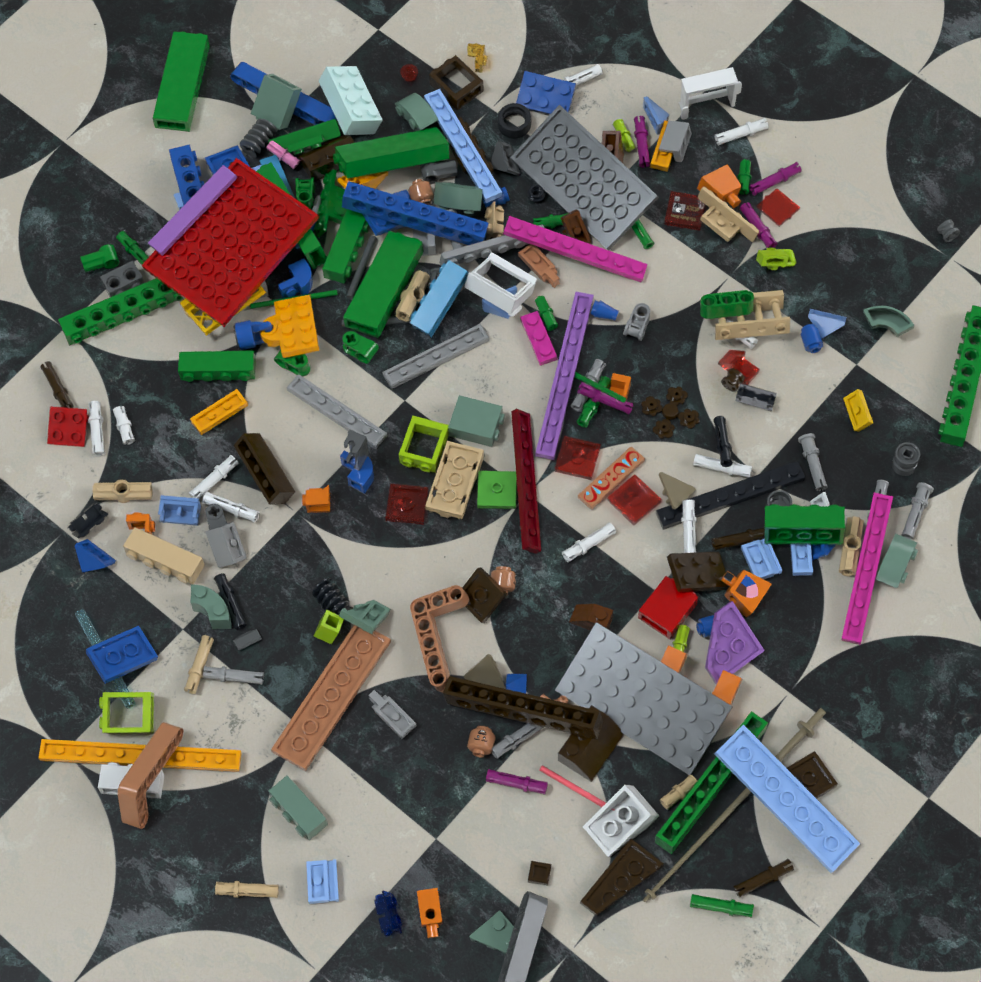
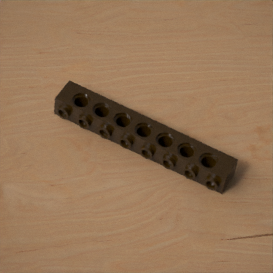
(523, 707)

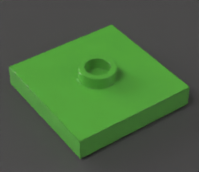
(497, 489)

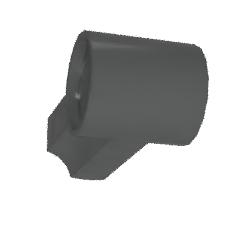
(434, 171)

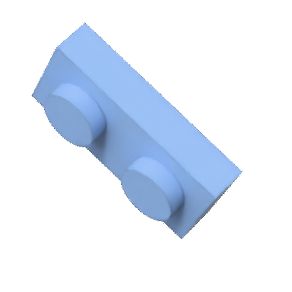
(801, 559)

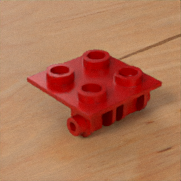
(67, 426)

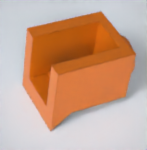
(317, 500)

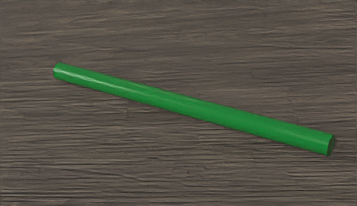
(313, 296)
(603, 389)

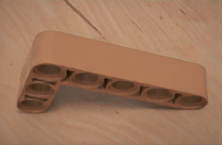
(431, 634)
(144, 771)

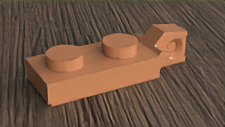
(539, 264)

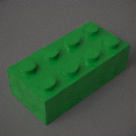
(804, 524)

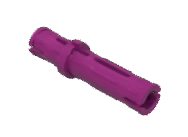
(641, 136)
(782, 175)
(764, 232)
(598, 396)
(510, 780)

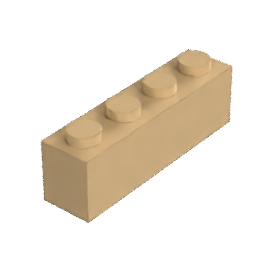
(163, 555)

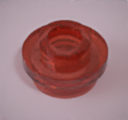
(409, 76)

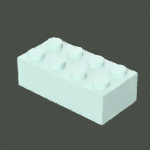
(350, 100)

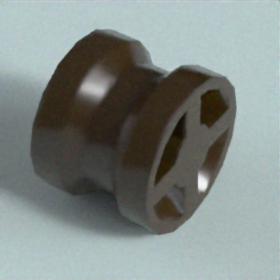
(732, 380)

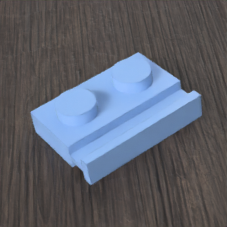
(761, 559)
(322, 881)

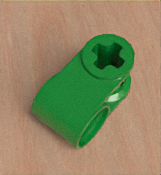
(305, 191)
(359, 346)
(295, 364)

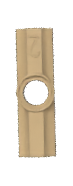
(412, 295)
(133, 491)
(852, 536)

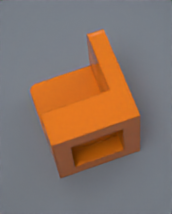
(620, 384)

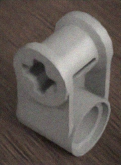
(637, 324)

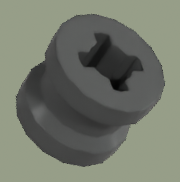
(948, 230)

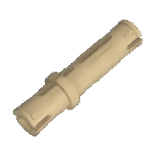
(196, 672)
(243, 889)

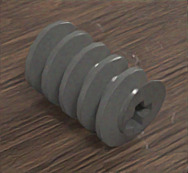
(257, 137)

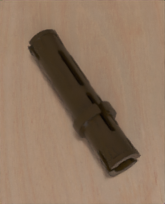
(59, 392)
(737, 539)
(763, 878)

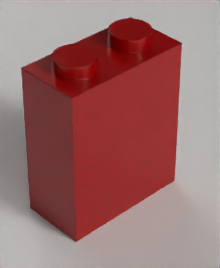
(667, 608)

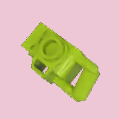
(776, 257)

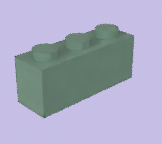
(297, 808)

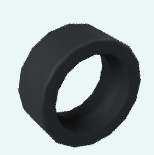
(514, 109)

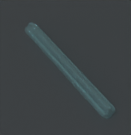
(94, 639)

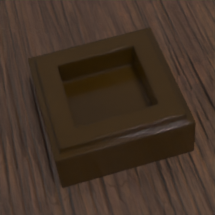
(539, 873)

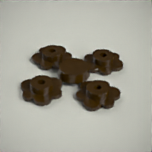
(670, 411)

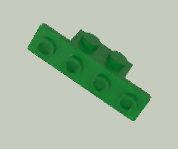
(309, 136)
(330, 205)

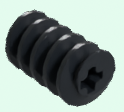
(328, 598)

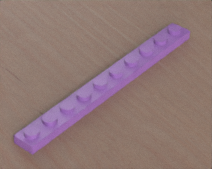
(564, 376)

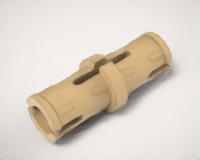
(678, 792)

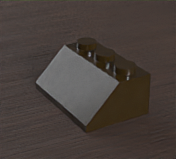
(320, 161)
(587, 754)

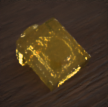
(478, 51)

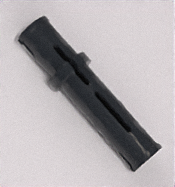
(724, 447)
(227, 594)

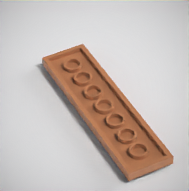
(330, 697)

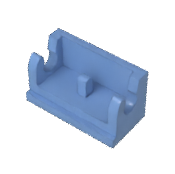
(179, 510)

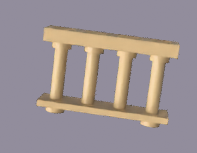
(760, 327)

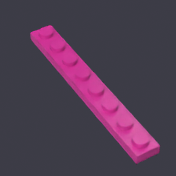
(575, 249)
(867, 568)

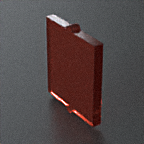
(778, 207)

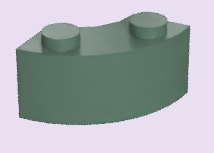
(416, 111)
(458, 196)
(888, 318)
(896, 561)
(212, 605)

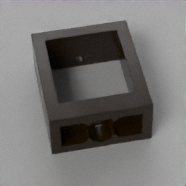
(467, 93)

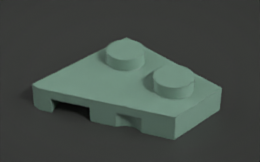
(367, 615)
(494, 933)

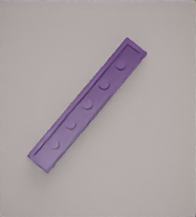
(192, 210)

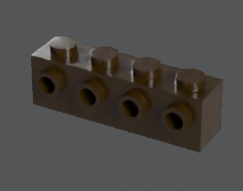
(264, 468)

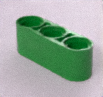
(726, 304)

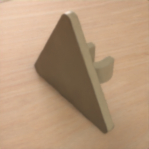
(675, 490)
(486, 673)

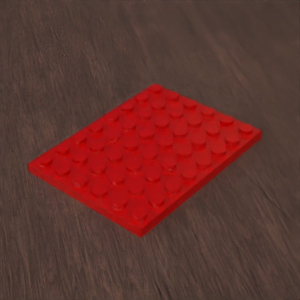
(233, 245)

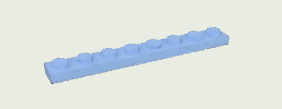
(463, 146)

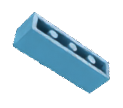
(439, 298)

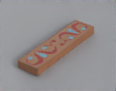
(611, 478)

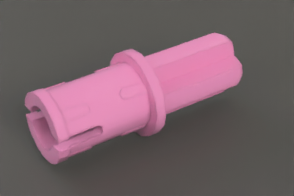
(283, 154)

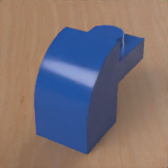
(300, 280)
(359, 479)

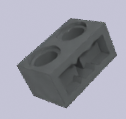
(120, 278)

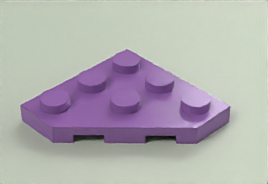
(730, 643)

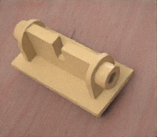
(494, 215)

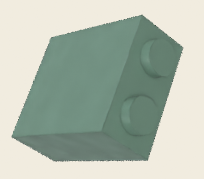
(276, 101)
(476, 421)

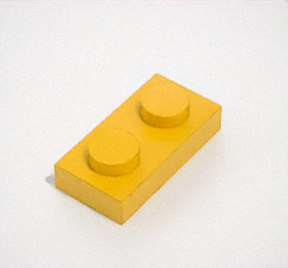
(858, 410)

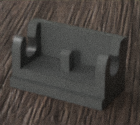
(358, 448)

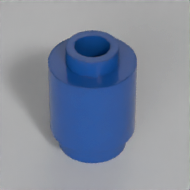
(811, 338)
(705, 626)

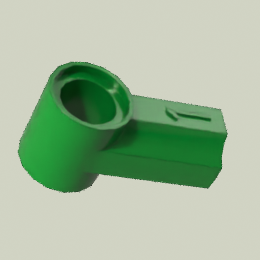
(105, 257)

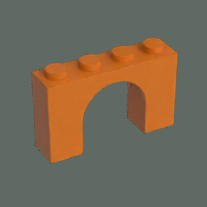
(726, 686)

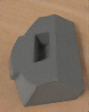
(247, 639)

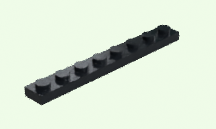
(735, 493)

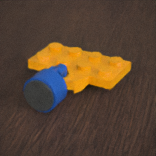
(290, 328)

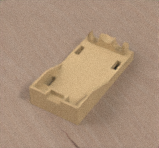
(454, 480)

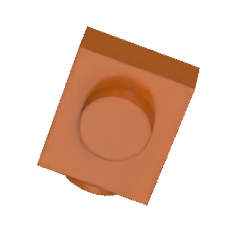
(140, 521)

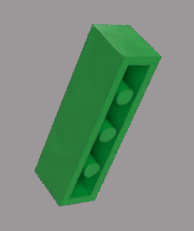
(345, 247)
(217, 365)

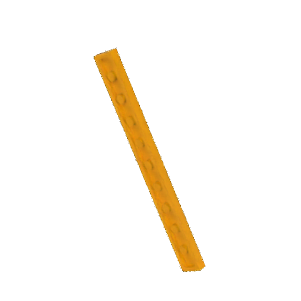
(128, 753)

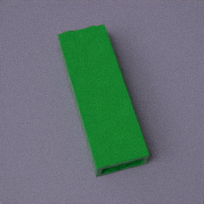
(181, 81)
(391, 152)
(308, 243)
(383, 284)

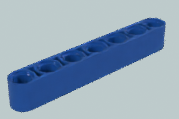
(306, 106)

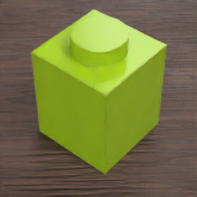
(328, 627)

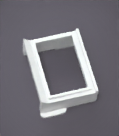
(708, 82)
(495, 294)

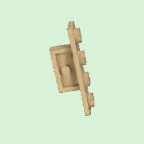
(724, 219)

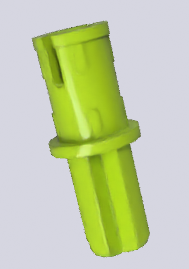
(625, 134)
(681, 638)

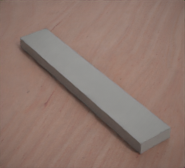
(436, 356)
(336, 410)

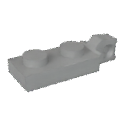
(392, 714)

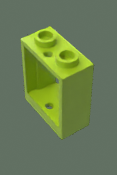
(429, 428)
(148, 712)

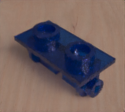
(387, 904)

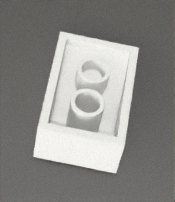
(616, 827)

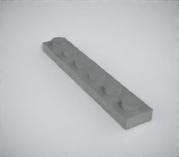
(481, 249)

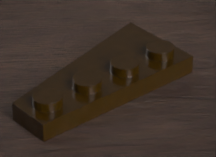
(622, 875)

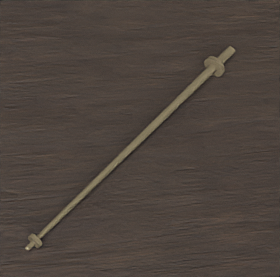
(805, 729)

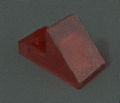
(736, 360)

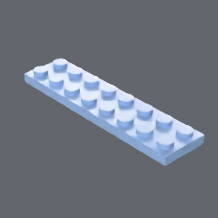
(787, 798)

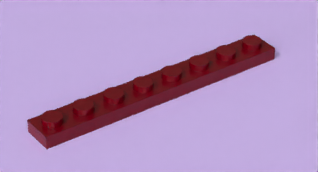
(526, 481)

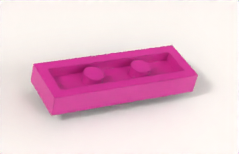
(538, 338)

